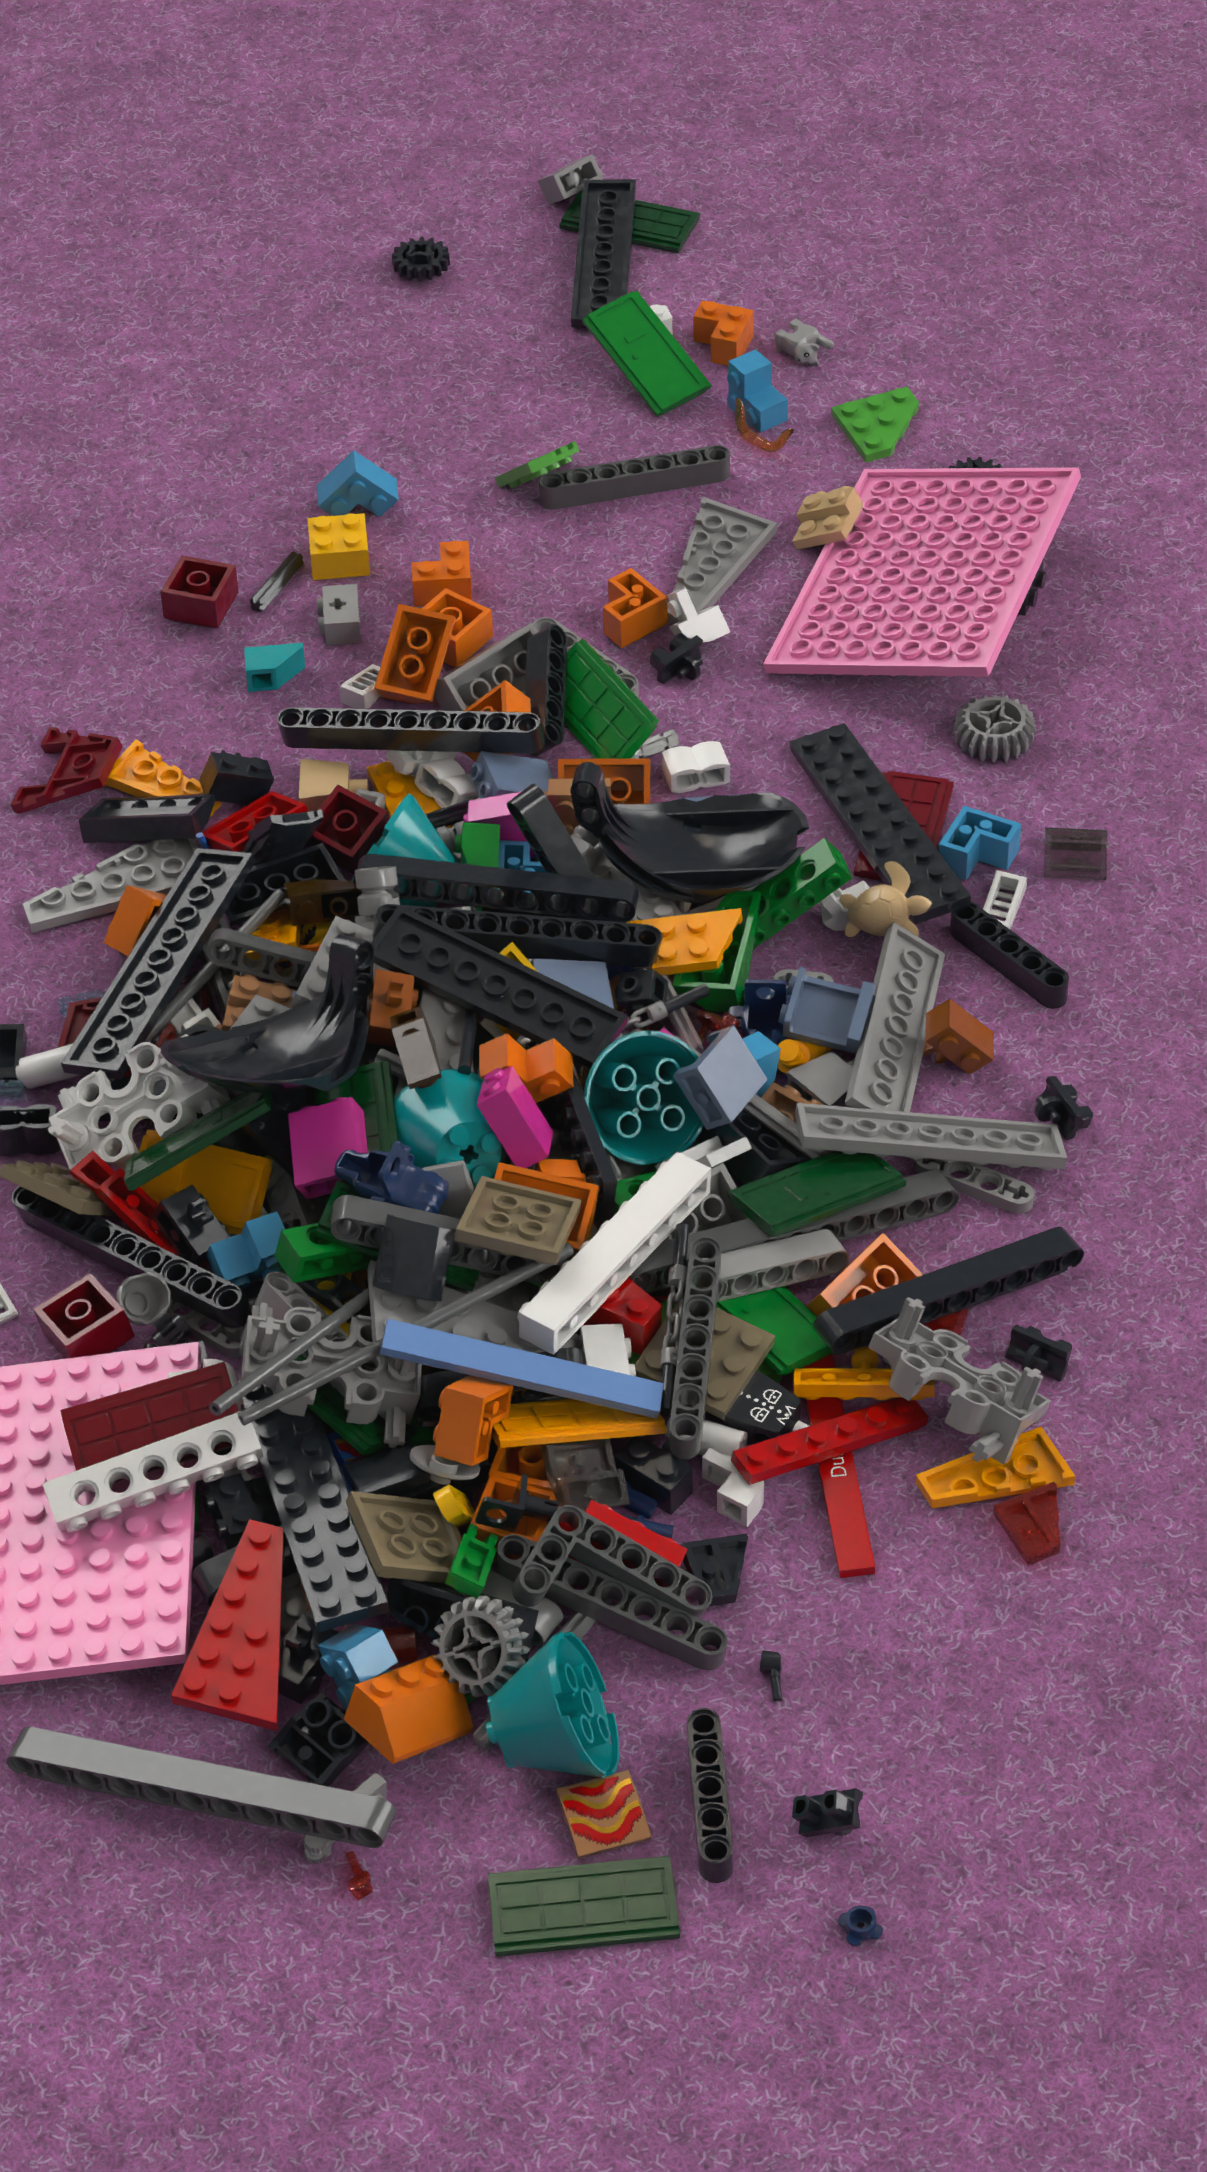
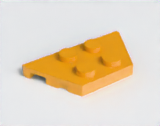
(693, 940)

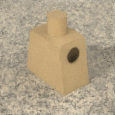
(321, 777)

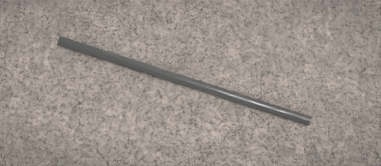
(210, 969)
(373, 1350)
(289, 1353)

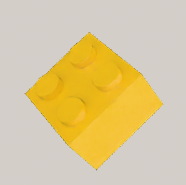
(338, 546)

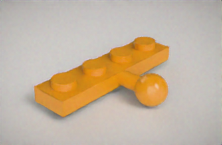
(854, 1382)

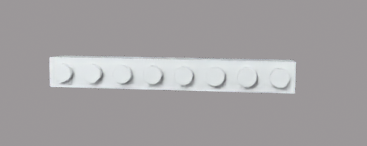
(613, 1253)

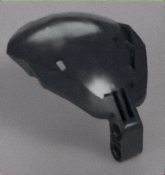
(738, 846)
(302, 1047)

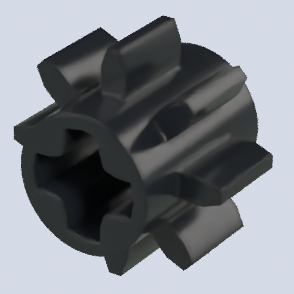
(171, 1330)

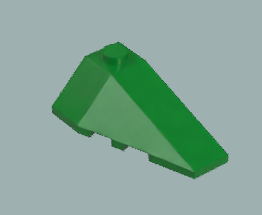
(478, 845)
(728, 981)

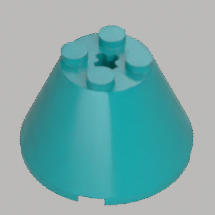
(412, 836)
(638, 1101)
(447, 1125)
(555, 1713)

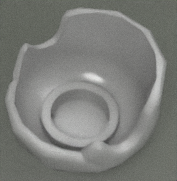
(144, 1298)

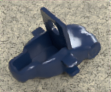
(762, 1008)
(392, 1178)

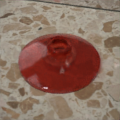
(715, 1022)

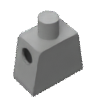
(823, 1079)

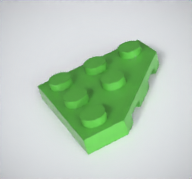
(877, 421)
(538, 466)

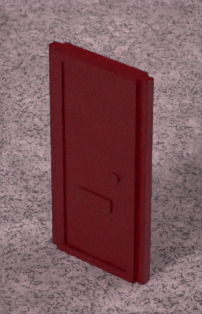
(925, 799)
(145, 1415)

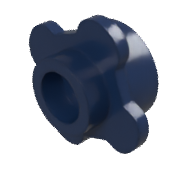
(860, 1915)

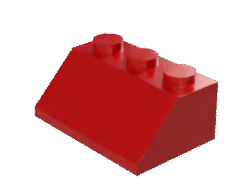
(232, 831)

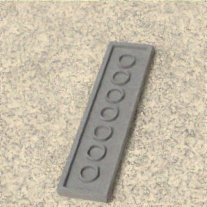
(895, 1028)
(930, 1136)

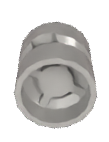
(376, 888)

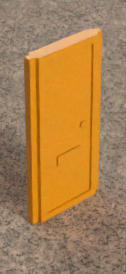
(227, 1179)
(570, 1422)

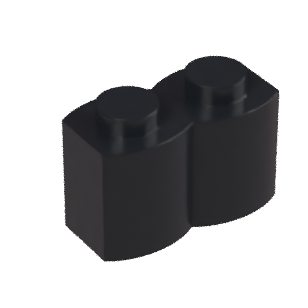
(27, 1130)

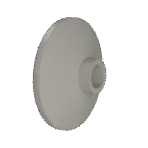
(439, 1468)

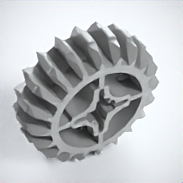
(994, 728)
(473, 1614)

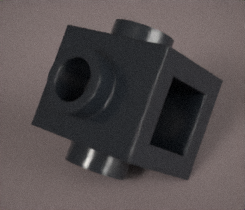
(640, 989)

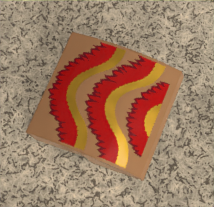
(603, 1814)

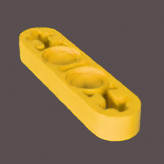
(454, 1506)

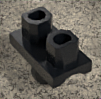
(682, 661)
(1060, 1106)
(1036, 1351)
(828, 1812)

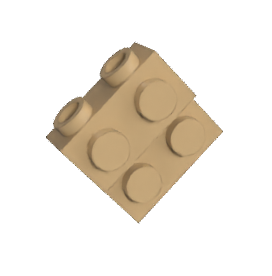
(827, 517)

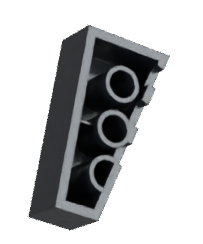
(424, 1602)

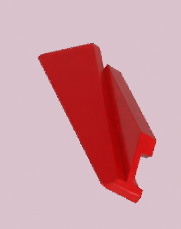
(131, 1206)

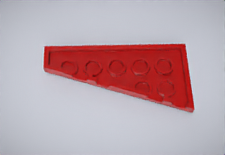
(239, 1644)

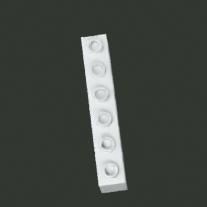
(133, 1466)

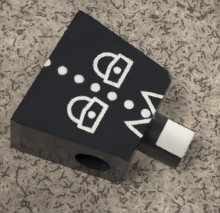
(765, 1410)

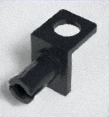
(522, 1505)

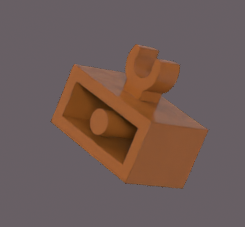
(389, 996)
(958, 1037)

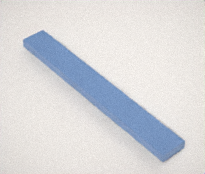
(521, 1368)

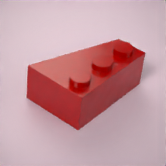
(634, 1310)
(638, 1532)

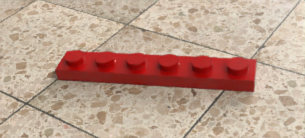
(828, 1439)

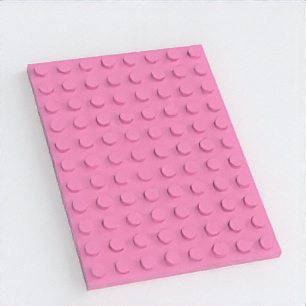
(925, 573)
(119, 1585)

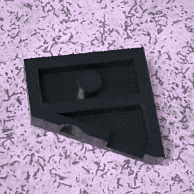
(717, 1564)

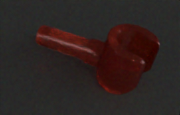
(360, 1883)

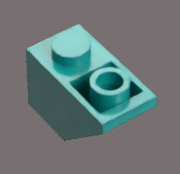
(272, 665)

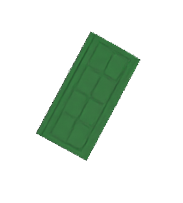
(646, 353)
(602, 707)
(788, 1320)

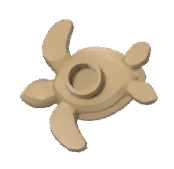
(884, 904)

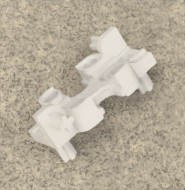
(78, 1120)

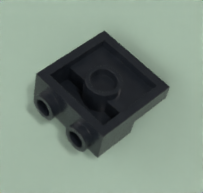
(234, 1503)

